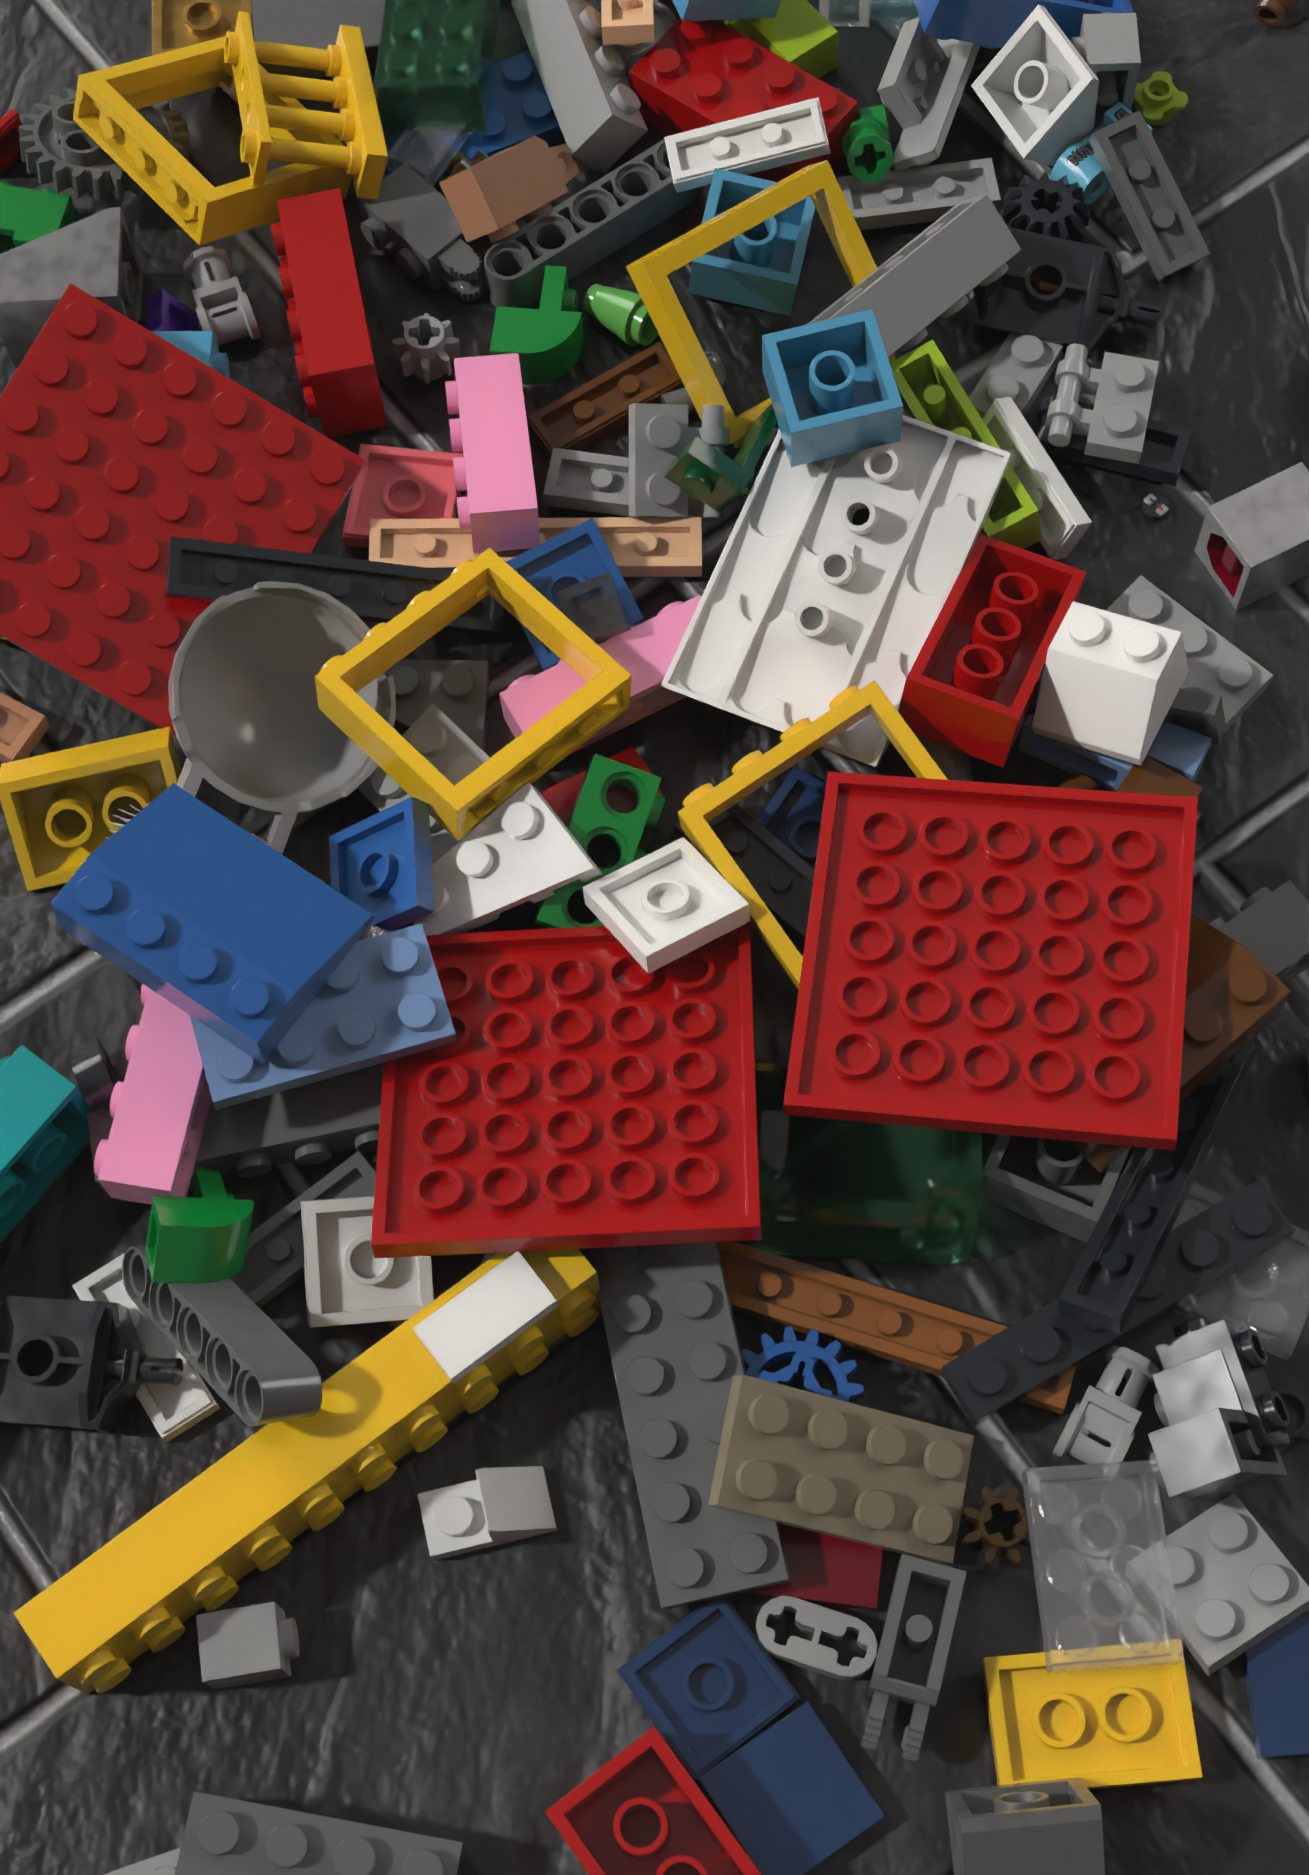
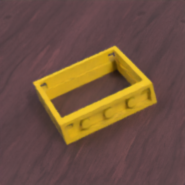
(108, 114)
(667, 313)
(522, 760)
(759, 768)

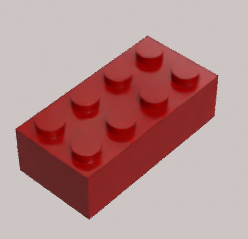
(715, 75)
(327, 314)
(988, 650)
(646, 1819)

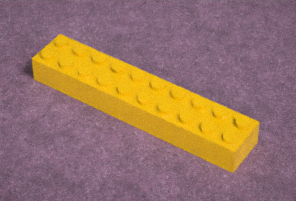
(281, 1484)

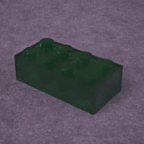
(435, 63)

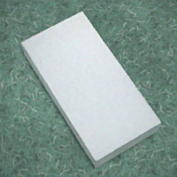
(485, 1317)

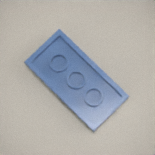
(370, 1011)

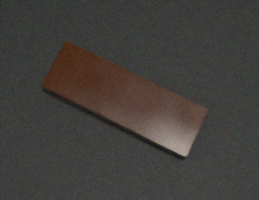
(604, 402)

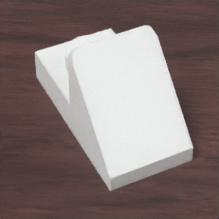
(487, 1511)

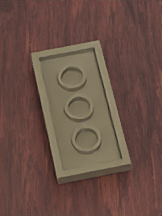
(841, 1469)

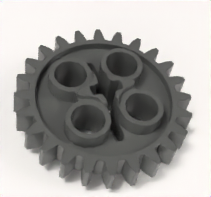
(70, 158)

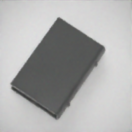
(316, 26)

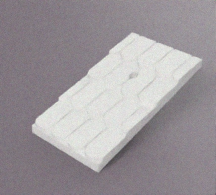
(830, 604)

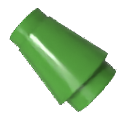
(620, 313)

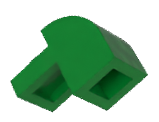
(546, 337)
(198, 1235)

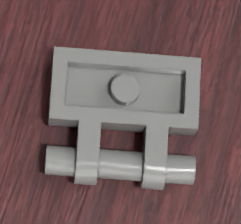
(1120, 408)
(655, 439)

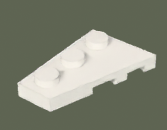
(503, 862)

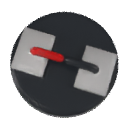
(1155, 505)

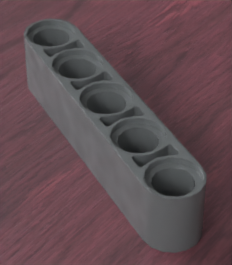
(585, 227)
(228, 1344)

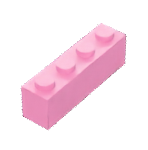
(496, 453)
(642, 652)
(156, 1108)

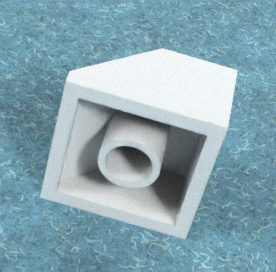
(1040, 90)
(1109, 682)

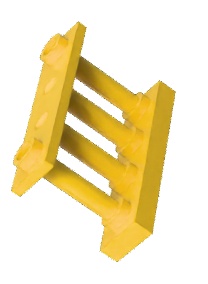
(349, 92)

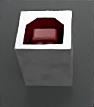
(1258, 537)

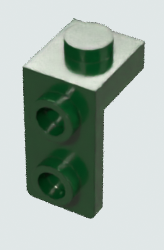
(714, 477)

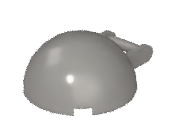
(251, 705)

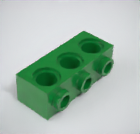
(596, 820)

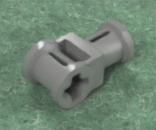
(219, 298)
(1103, 1422)

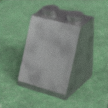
(89, 254)
(1026, 1829)

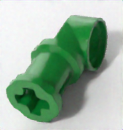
(872, 137)

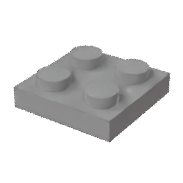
(1230, 1584)

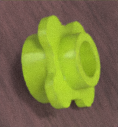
(1159, 98)

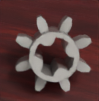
(426, 348)

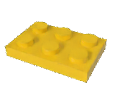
(1090, 1724)

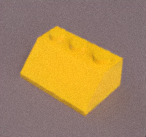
(67, 799)

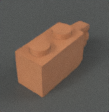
(509, 187)

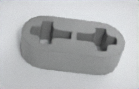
(820, 1622)

